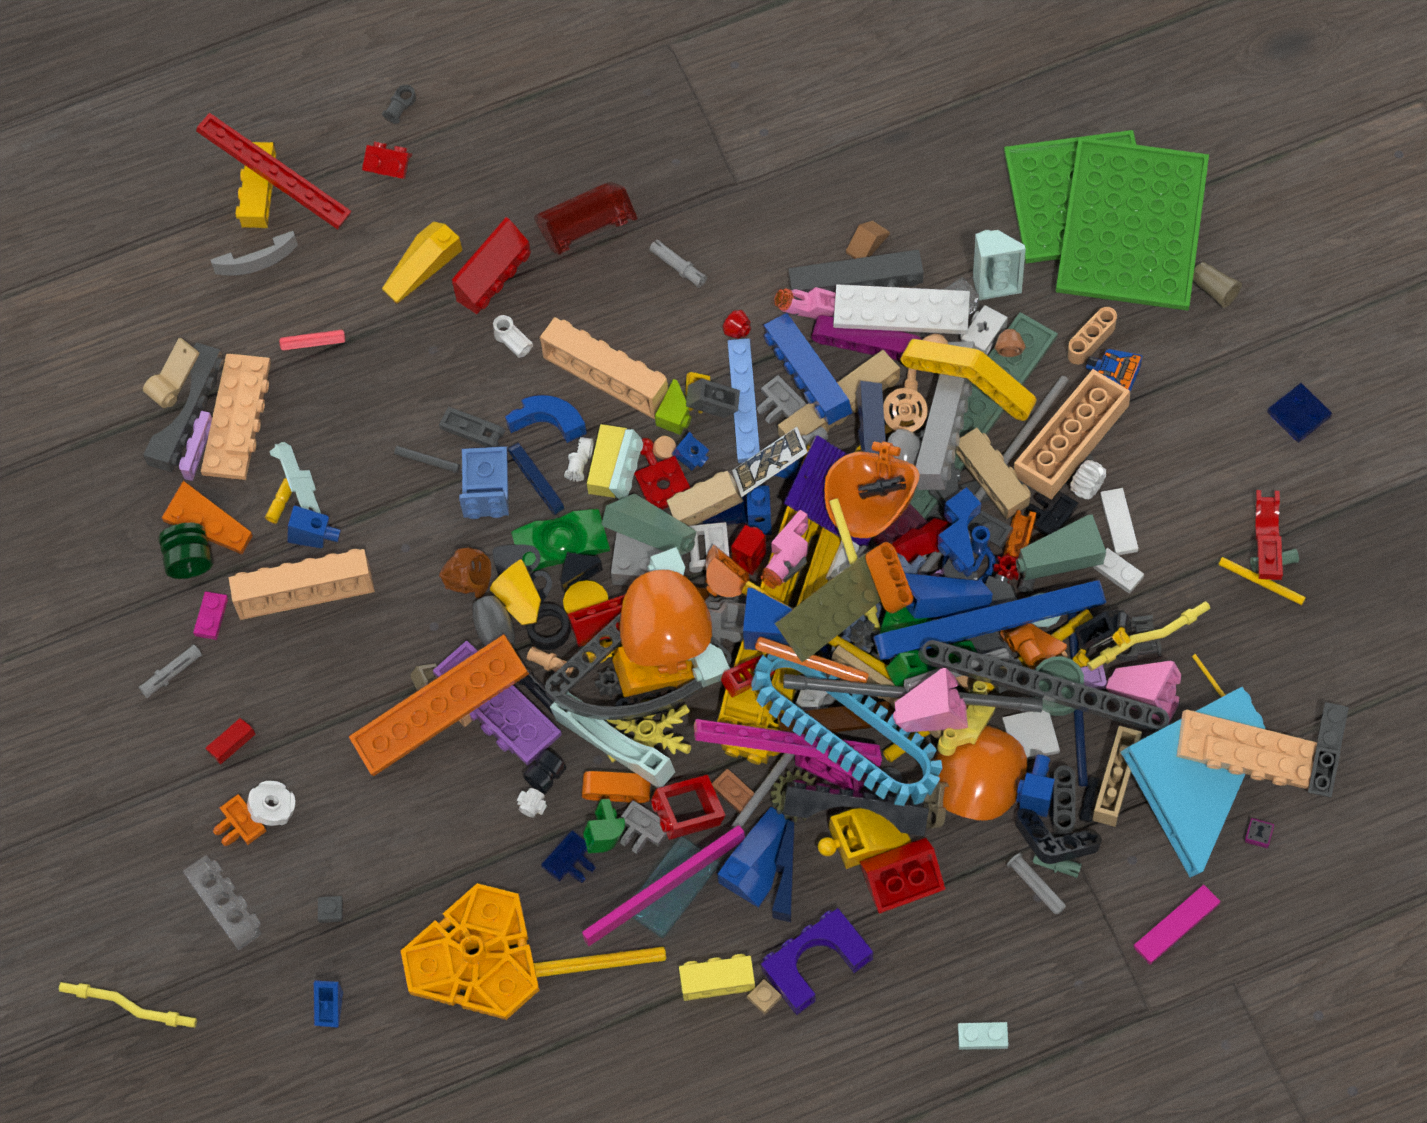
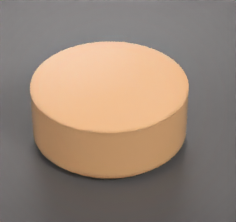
(664, 447)

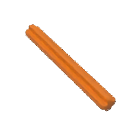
(815, 662)

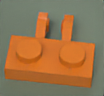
(240, 818)

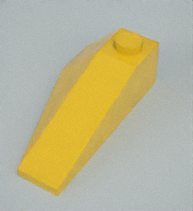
(423, 258)

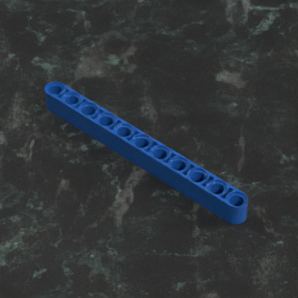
(991, 619)

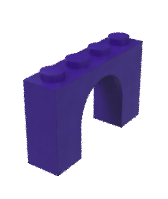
(832, 932)

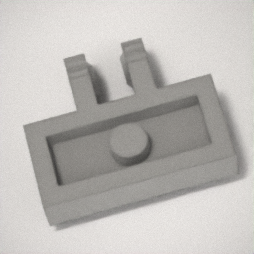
(782, 397)
(644, 823)

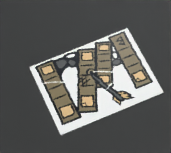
(769, 461)

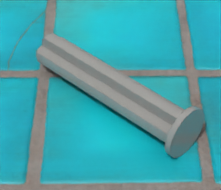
(1036, 884)

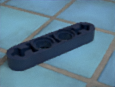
(536, 479)

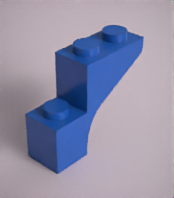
(955, 539)

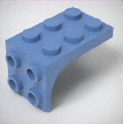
(484, 482)

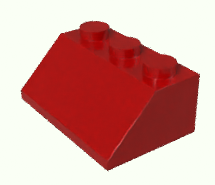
(902, 875)

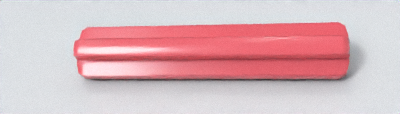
(312, 340)

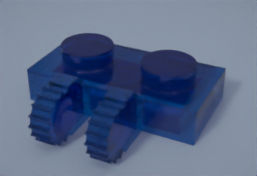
(566, 856)

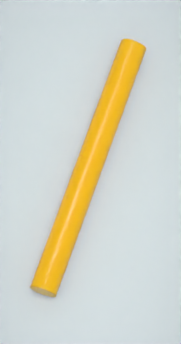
(1252, 576)

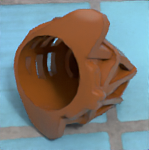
(460, 575)

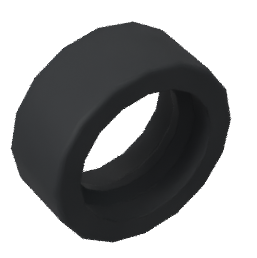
(556, 641)

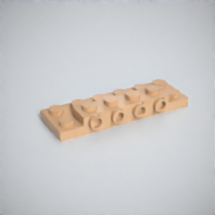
(236, 416)
(1246, 749)

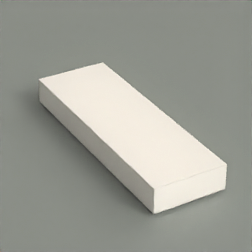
(1119, 521)

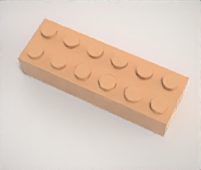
(603, 367)
(1072, 434)
(301, 584)

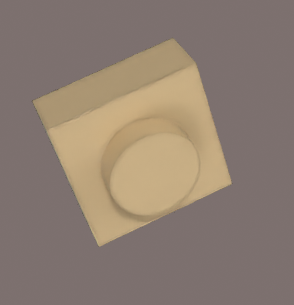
(764, 996)

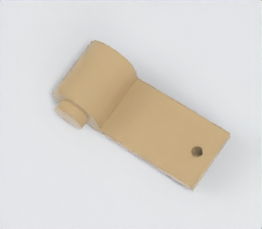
(167, 385)

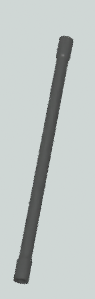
(803, 683)

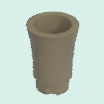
(1216, 284)

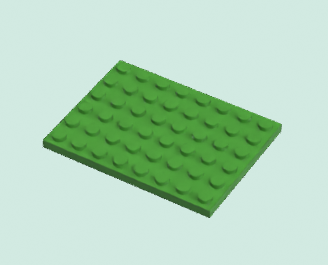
(1133, 223)

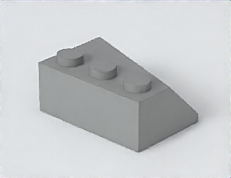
(631, 559)

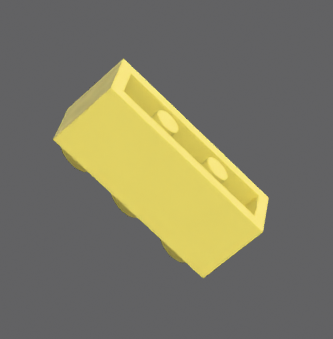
(604, 460)
(717, 977)

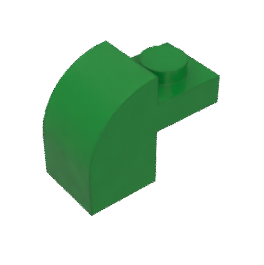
(604, 832)

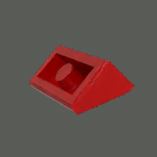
(230, 741)

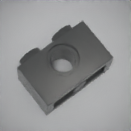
(712, 398)

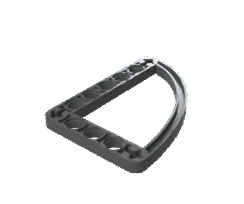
(606, 712)

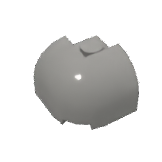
(727, 617)

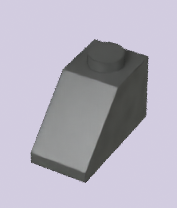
(1001, 589)

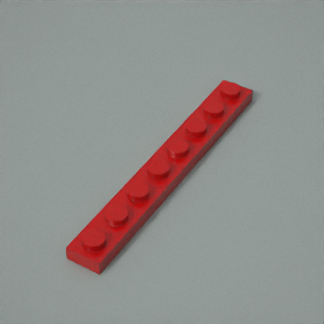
(273, 171)

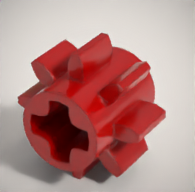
(1007, 561)

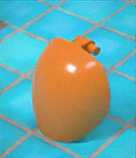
(877, 513)
(664, 621)
(983, 775)

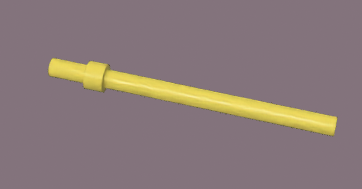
(850, 550)

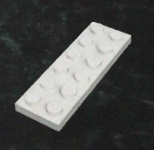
(901, 309)

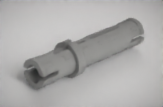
(684, 267)
(190, 655)

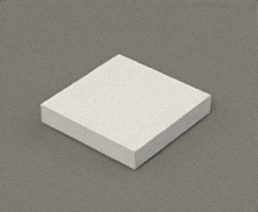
(1033, 732)

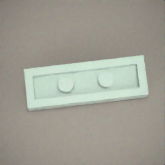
(626, 464)

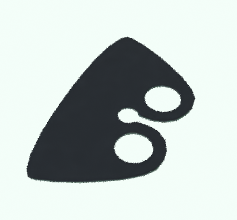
(507, 555)

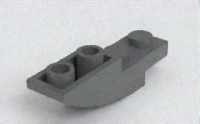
(1328, 749)

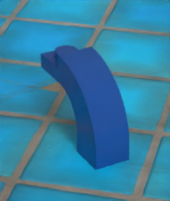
(549, 410)

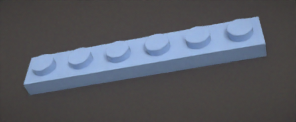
(745, 418)

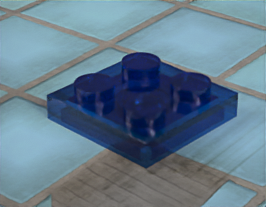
(1299, 412)

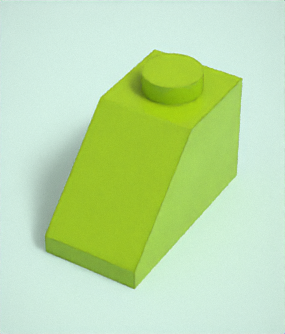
(672, 412)

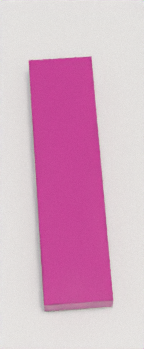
(1177, 924)

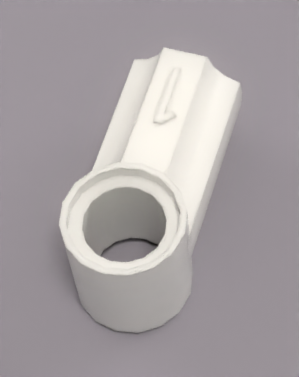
(513, 337)

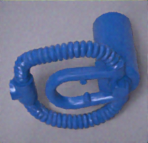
(979, 544)

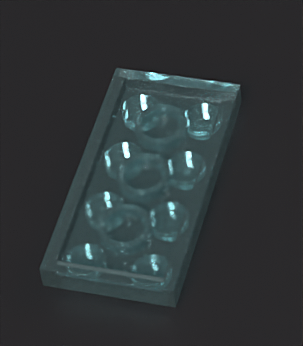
(665, 911)

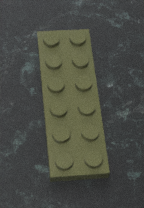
(830, 609)

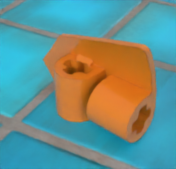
(1032, 644)

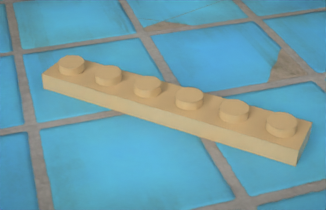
(844, 657)

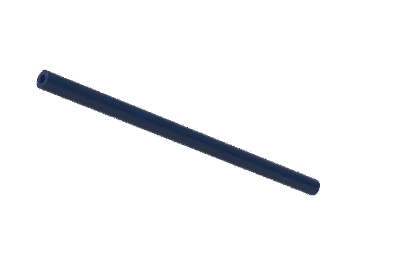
(1078, 720)

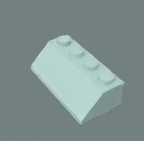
(997, 265)

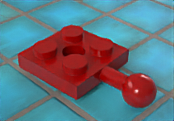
(657, 471)

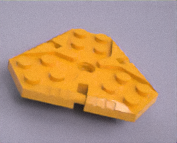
(495, 977)

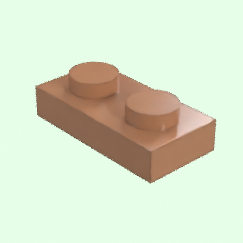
(733, 790)

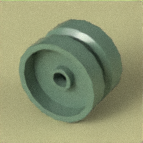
(1065, 669)

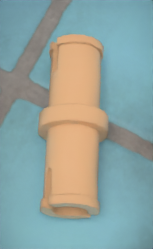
(548, 661)

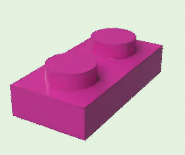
(210, 615)

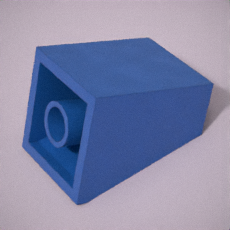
(760, 619)

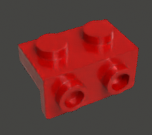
(386, 161)

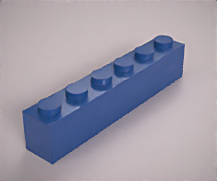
(807, 369)

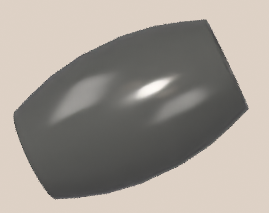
(492, 620)

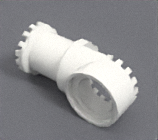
(579, 459)

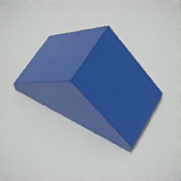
(327, 1003)

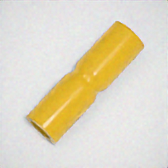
(279, 502)

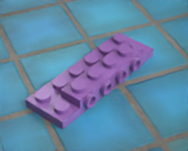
(508, 716)

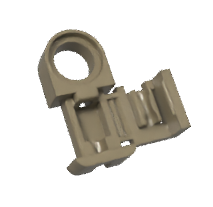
(935, 804)

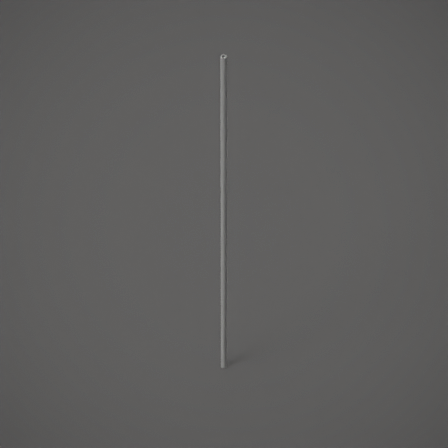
(925, 568)

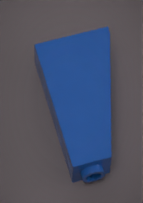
(946, 596)

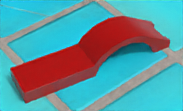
(1267, 537)

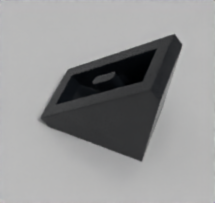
(579, 568)

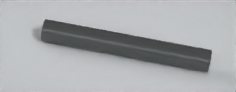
(424, 458)

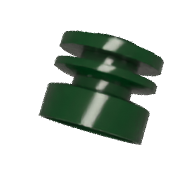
(185, 550)

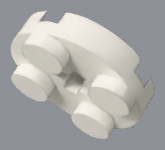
(266, 814)

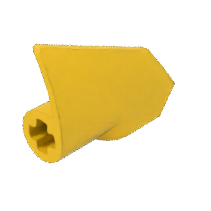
(518, 593)

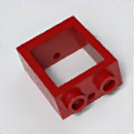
(708, 800)

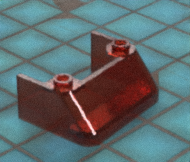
(585, 214)

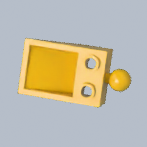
(866, 836)

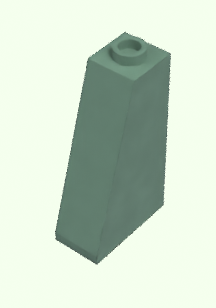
(648, 524)
(1063, 551)

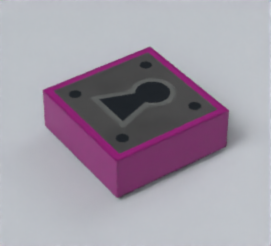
(1259, 833)

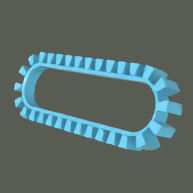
(930, 769)

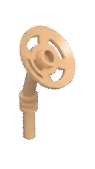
(906, 405)

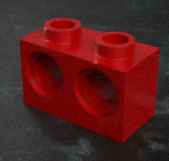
(749, 549)

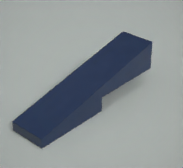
(871, 414)
(784, 864)

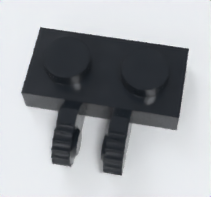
(1055, 514)

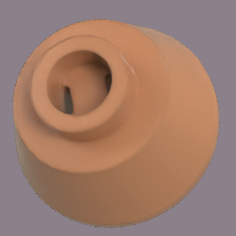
(1010, 343)

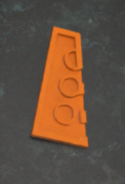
(220, 528)

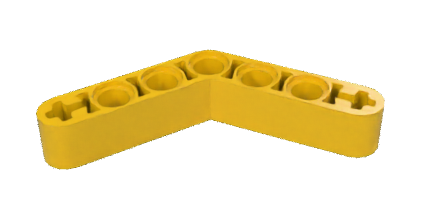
(975, 367)

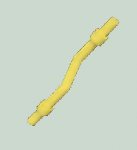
(1187, 617)
(85, 991)

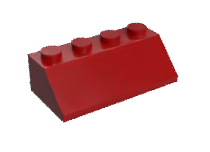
(491, 266)

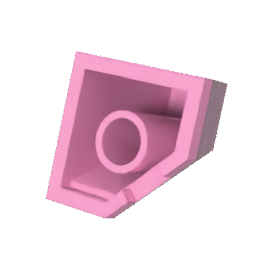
(1148, 684)
(932, 705)

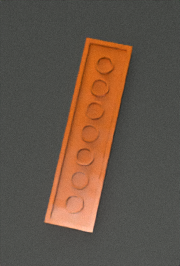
(438, 705)

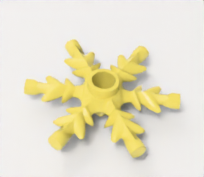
(651, 732)

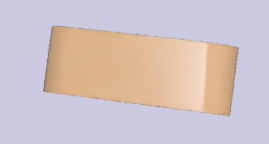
(1091, 344)

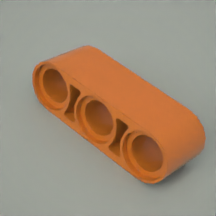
(889, 577)
(615, 786)

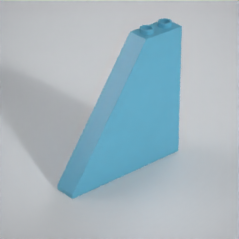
(1185, 793)

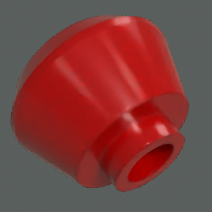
(737, 325)

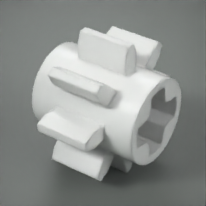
(531, 802)

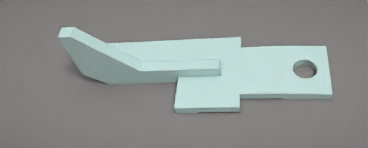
(299, 480)

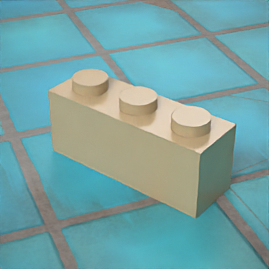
(705, 499)

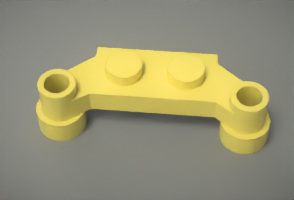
(977, 720)

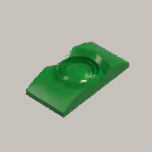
(573, 533)

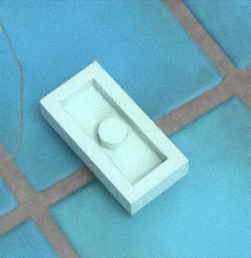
(983, 1035)

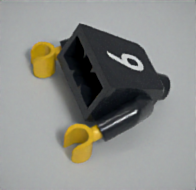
(1100, 631)

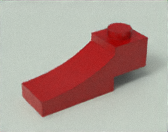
(920, 541)

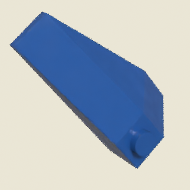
(753, 863)

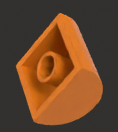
(724, 574)

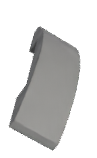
(258, 260)

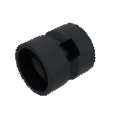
(546, 769)

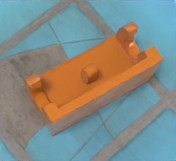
(1022, 533)

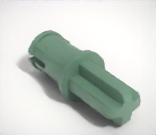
(1067, 867)

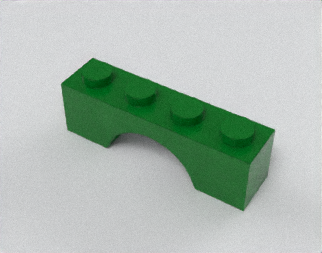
(909, 664)

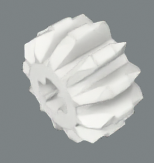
(1088, 479)

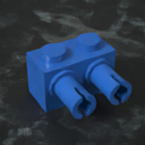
(1037, 789)

